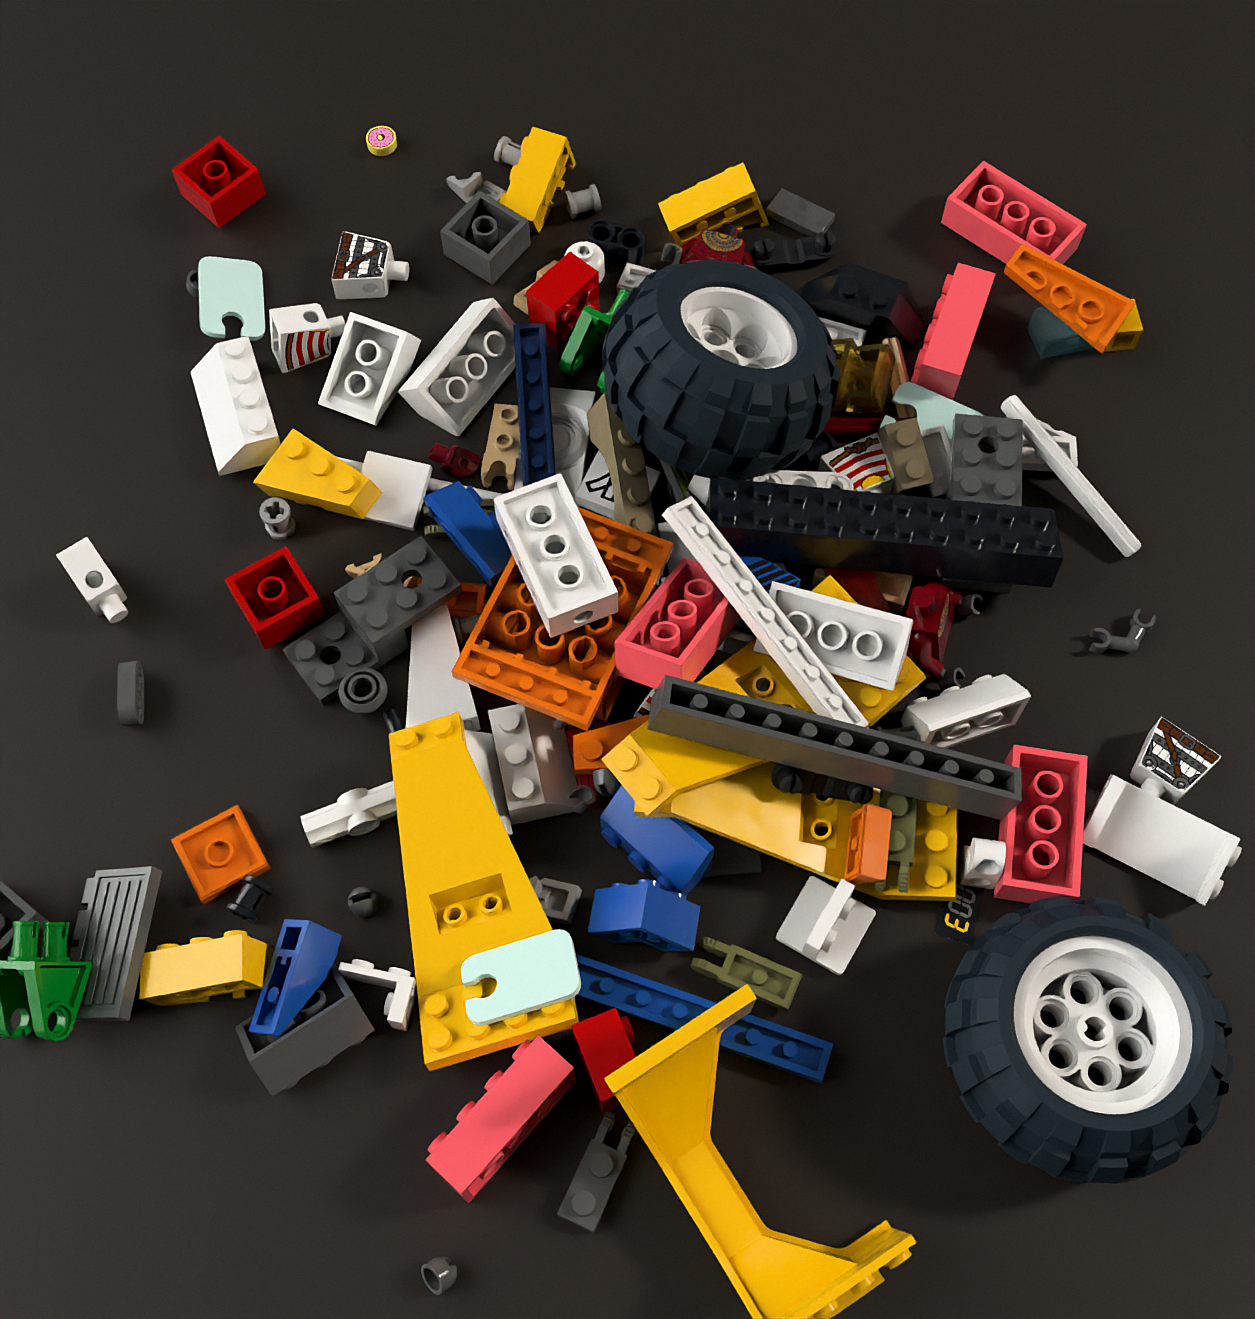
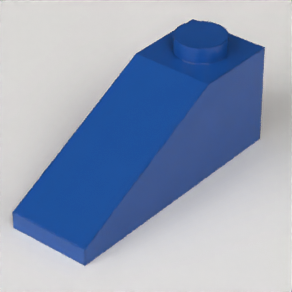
(296, 970)

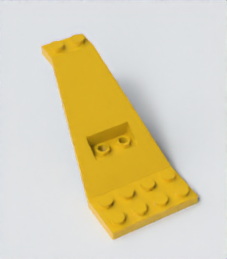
(662, 766)
(785, 826)
(458, 868)

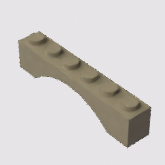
(625, 465)

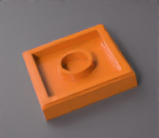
(220, 854)

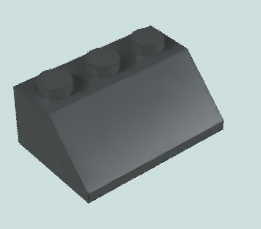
(318, 1032)

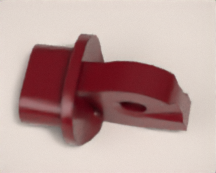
(455, 459)

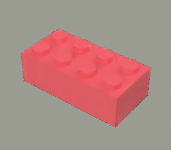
(1003, 213)
(953, 330)
(676, 628)
(1045, 827)
(501, 1118)

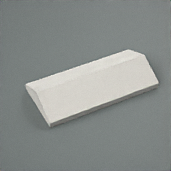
(846, 635)

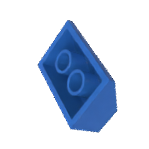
(471, 529)
(657, 844)

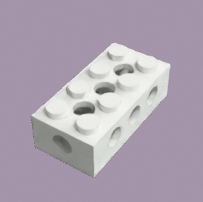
(556, 555)

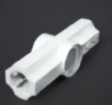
(352, 814)

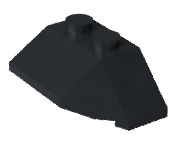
(866, 302)

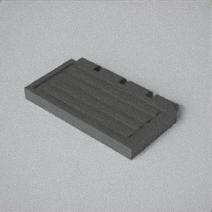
(114, 939)

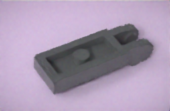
(596, 1176)

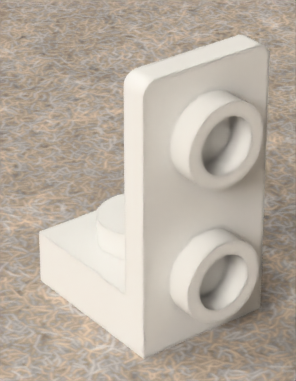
(397, 1004)

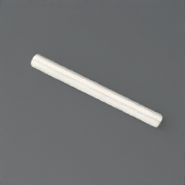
(1072, 477)

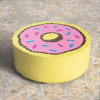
(381, 140)

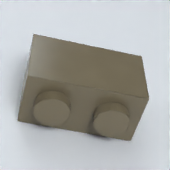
(906, 456)

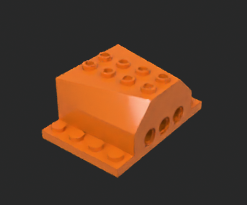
(574, 671)

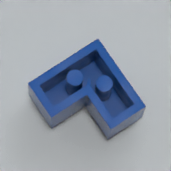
(644, 915)

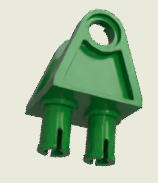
(586, 337)
(41, 983)

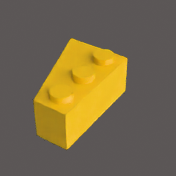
(537, 176)
(711, 203)
(316, 477)
(204, 969)

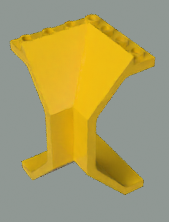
(775, 1274)

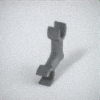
(1129, 643)

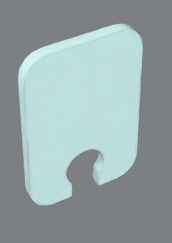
(230, 289)
(929, 407)
(527, 974)

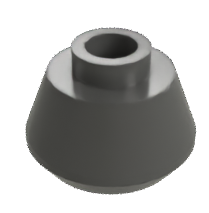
(363, 691)

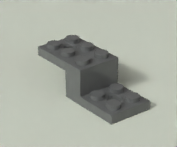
(985, 476)
(373, 618)

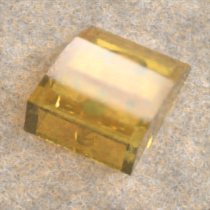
(863, 375)

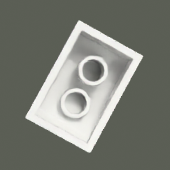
(368, 368)

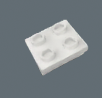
(826, 924)

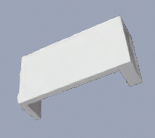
(1160, 840)

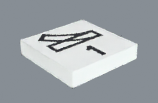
(597, 489)

